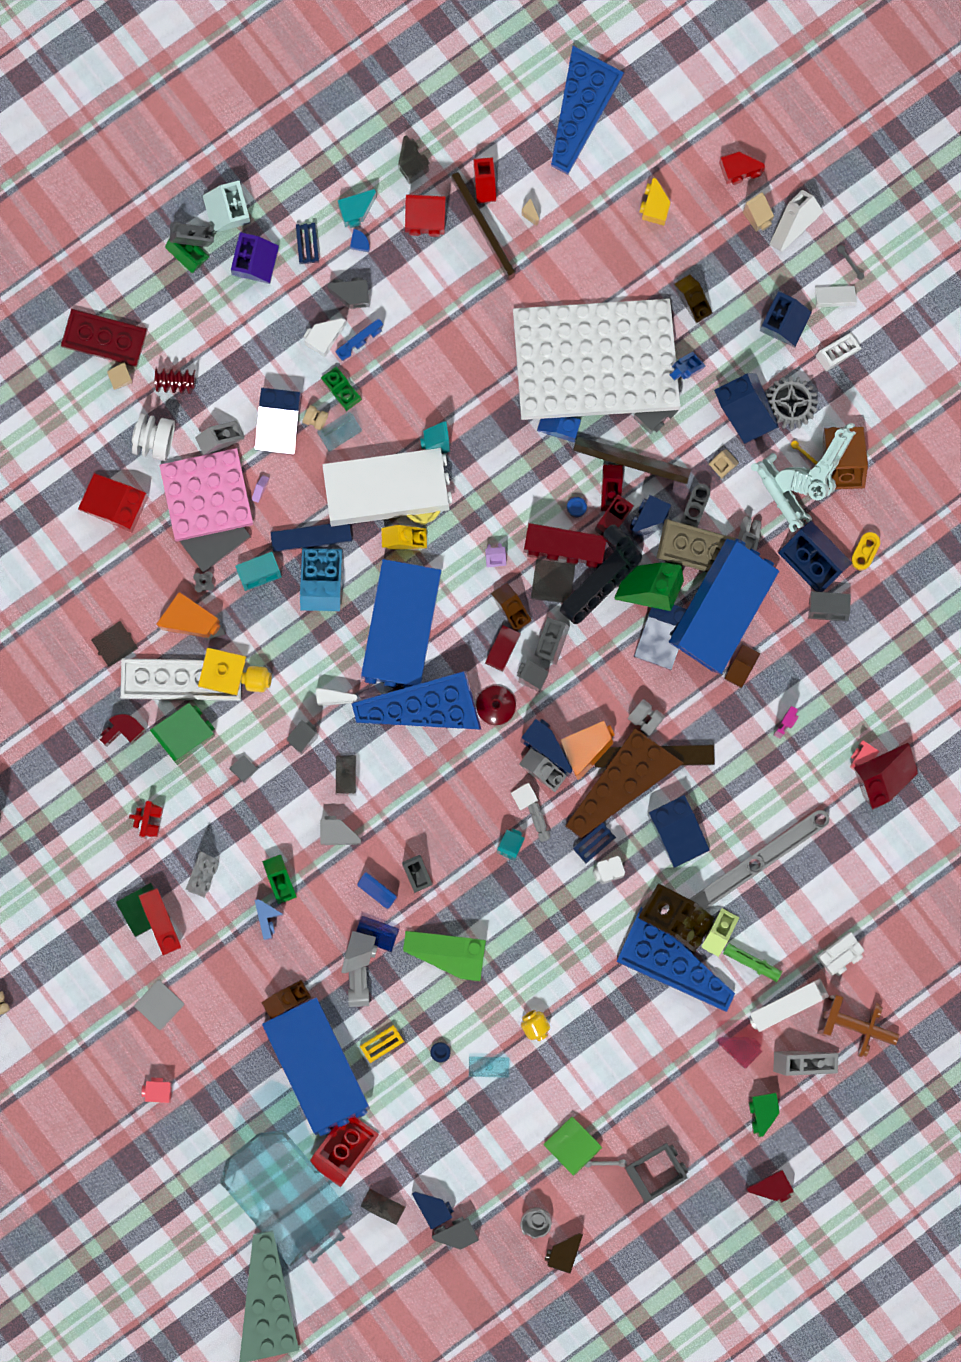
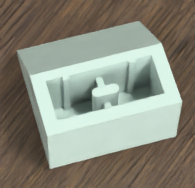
(226, 207)

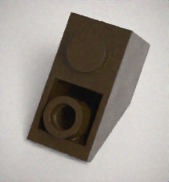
(693, 298)

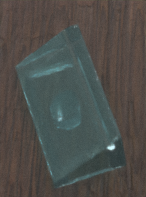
(339, 431)
(489, 1067)

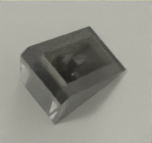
(383, 1206)

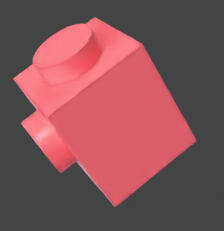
(157, 1091)

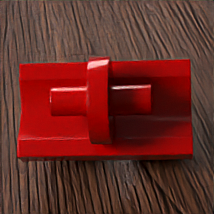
(147, 829)

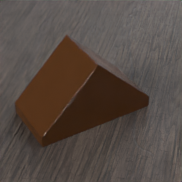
(742, 666)

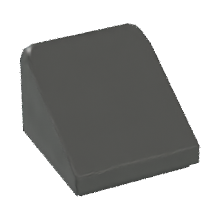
(243, 769)

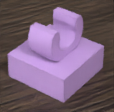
(495, 556)

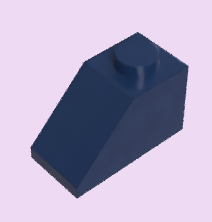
(433, 1209)

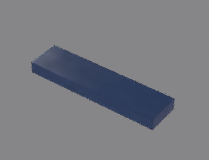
(310, 537)

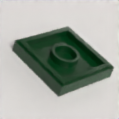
(134, 912)

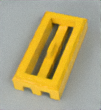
(396, 1034)

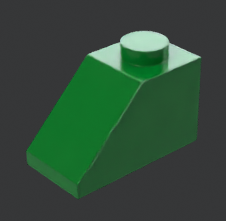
(279, 879)

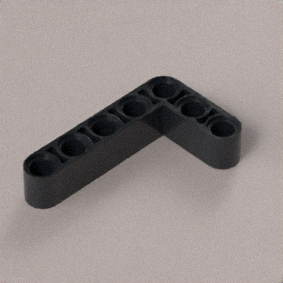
(605, 577)

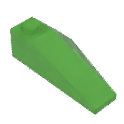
(449, 953)

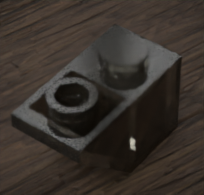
(411, 163)

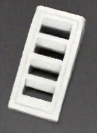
(829, 360)
(331, 697)

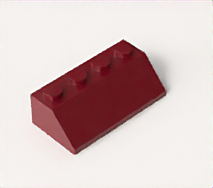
(564, 545)

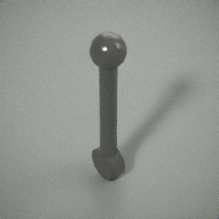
(841, 249)

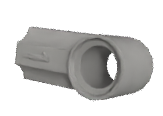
(358, 992)

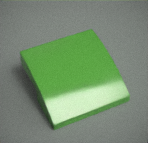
(572, 1146)

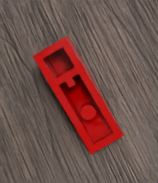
(160, 921)

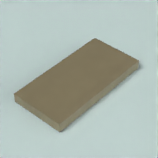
(689, 545)

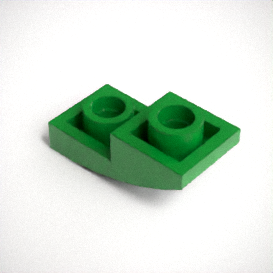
(341, 388)

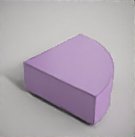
(260, 488)

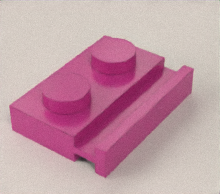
(788, 721)

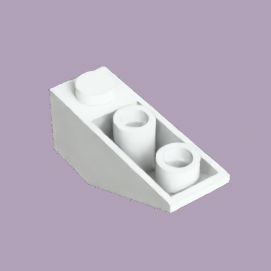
(797, 217)

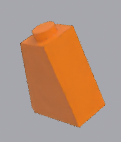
(188, 618)
(587, 747)

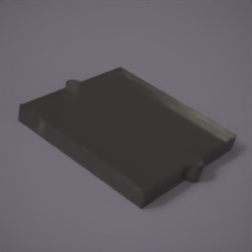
(114, 644)

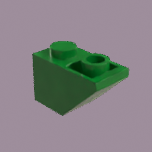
(765, 1112)

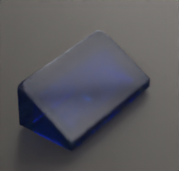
(384, 933)

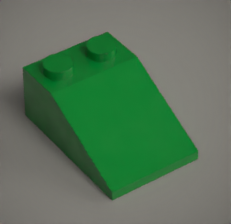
(652, 585)

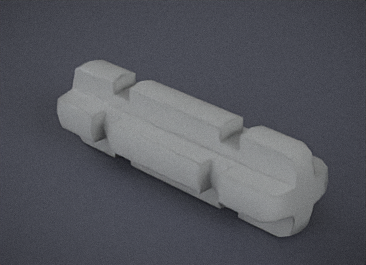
(539, 822)

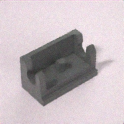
(191, 234)
(829, 606)
(552, 640)

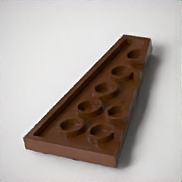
(630, 773)

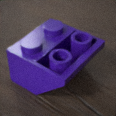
(254, 258)

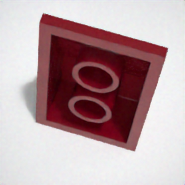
(886, 775)

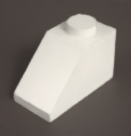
(324, 335)

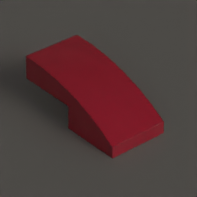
(503, 648)

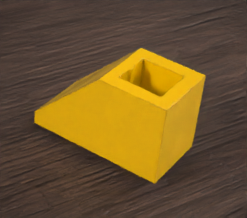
(657, 204)
(404, 537)

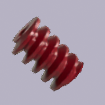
(175, 381)

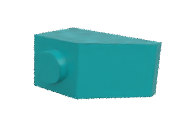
(356, 207)
(436, 437)
(511, 844)

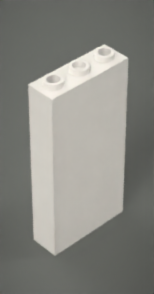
(386, 487)

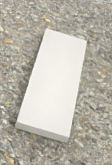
(166, 680)

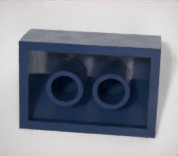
(815, 557)

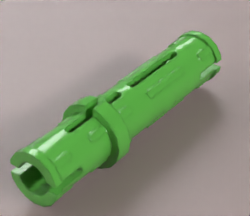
(752, 962)

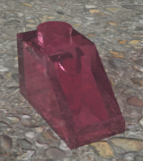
(741, 1049)

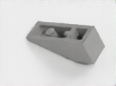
(805, 1062)

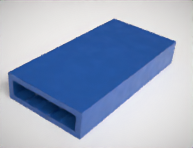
(724, 605)
(400, 624)
(316, 1067)

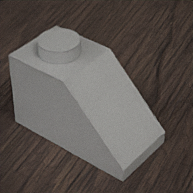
(219, 437)
(336, 832)
(359, 952)

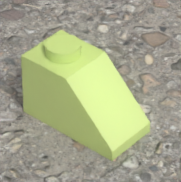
(720, 932)

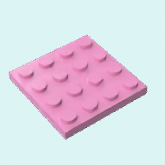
(206, 494)

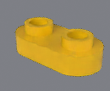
(865, 552)

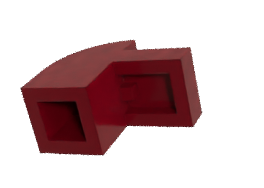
(124, 725)

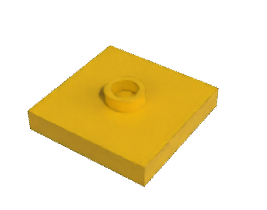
(222, 671)

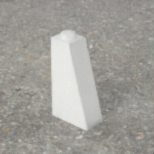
(788, 1005)

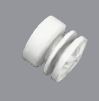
(153, 437)

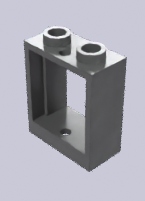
(680, 1168)

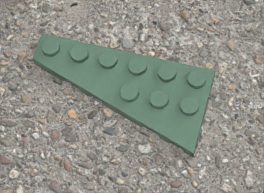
(267, 1315)

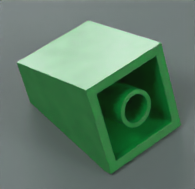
(183, 733)

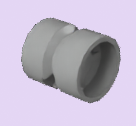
(639, 714)

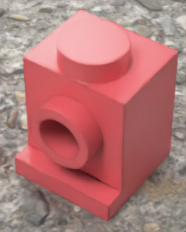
(865, 754)

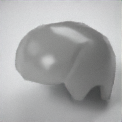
(536, 1222)

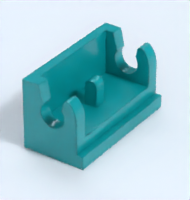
(258, 571)

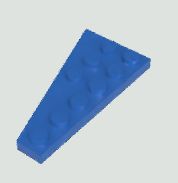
(435, 703)
(672, 964)

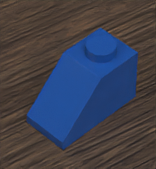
(563, 427)

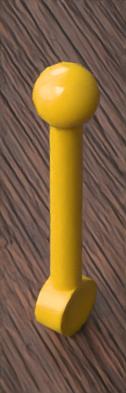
(795, 445)

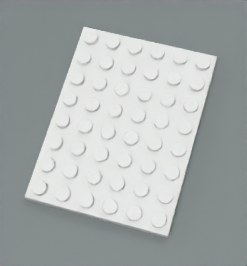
(595, 359)

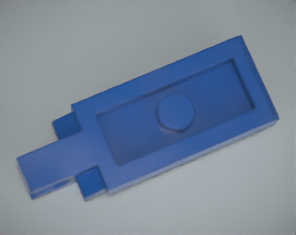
(358, 340)
(687, 366)

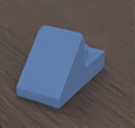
(264, 913)

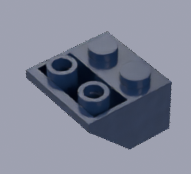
(786, 319)
(651, 517)

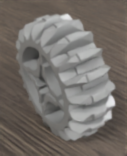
(782, 403)

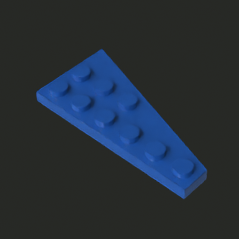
(585, 97)

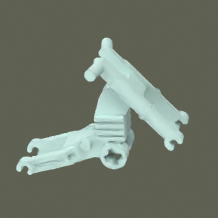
(803, 479)

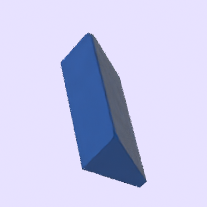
(377, 890)

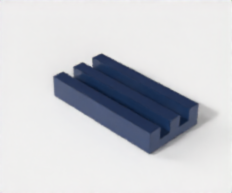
(305, 227)
(607, 832)

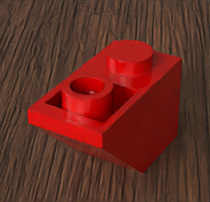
(740, 166)
(484, 180)

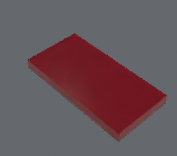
(104, 337)

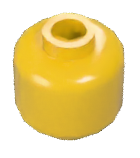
(256, 679)
(535, 1025)

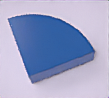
(359, 241)

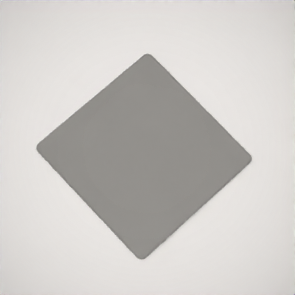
(159, 1005)

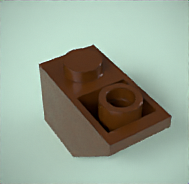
(511, 606)
(286, 999)

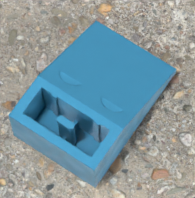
(320, 579)

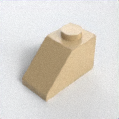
(758, 212)

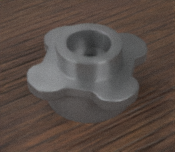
(199, 578)

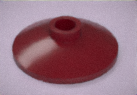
(493, 715)

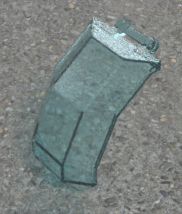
(285, 1195)

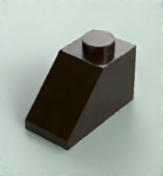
(564, 1253)

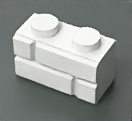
(609, 870)
(840, 954)

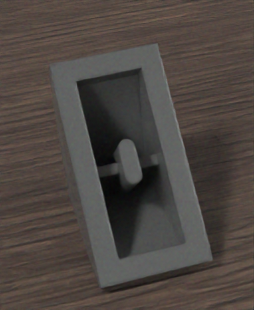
(417, 873)

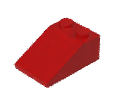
(425, 215)
(113, 502)
(343, 1150)

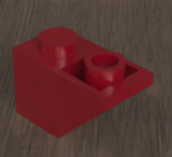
(615, 514)

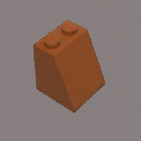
(853, 465)

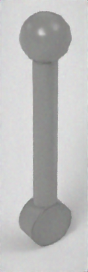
(622, 1163)

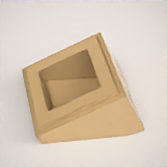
(530, 213)
(119, 376)
(723, 463)

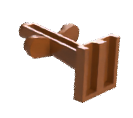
(868, 1029)

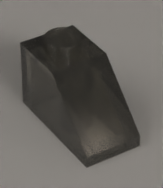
(345, 775)

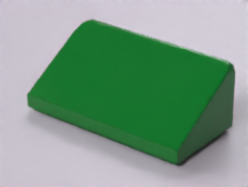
(188, 255)

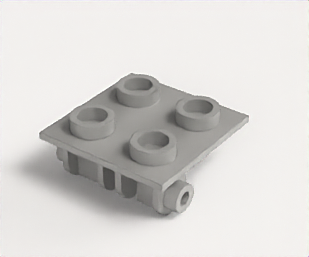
(202, 874)

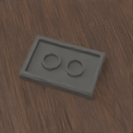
(212, 548)

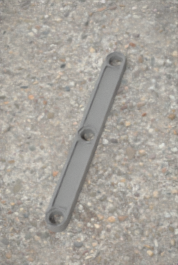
(765, 856)

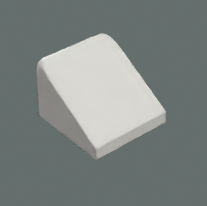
(524, 796)

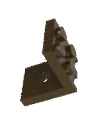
(683, 921)

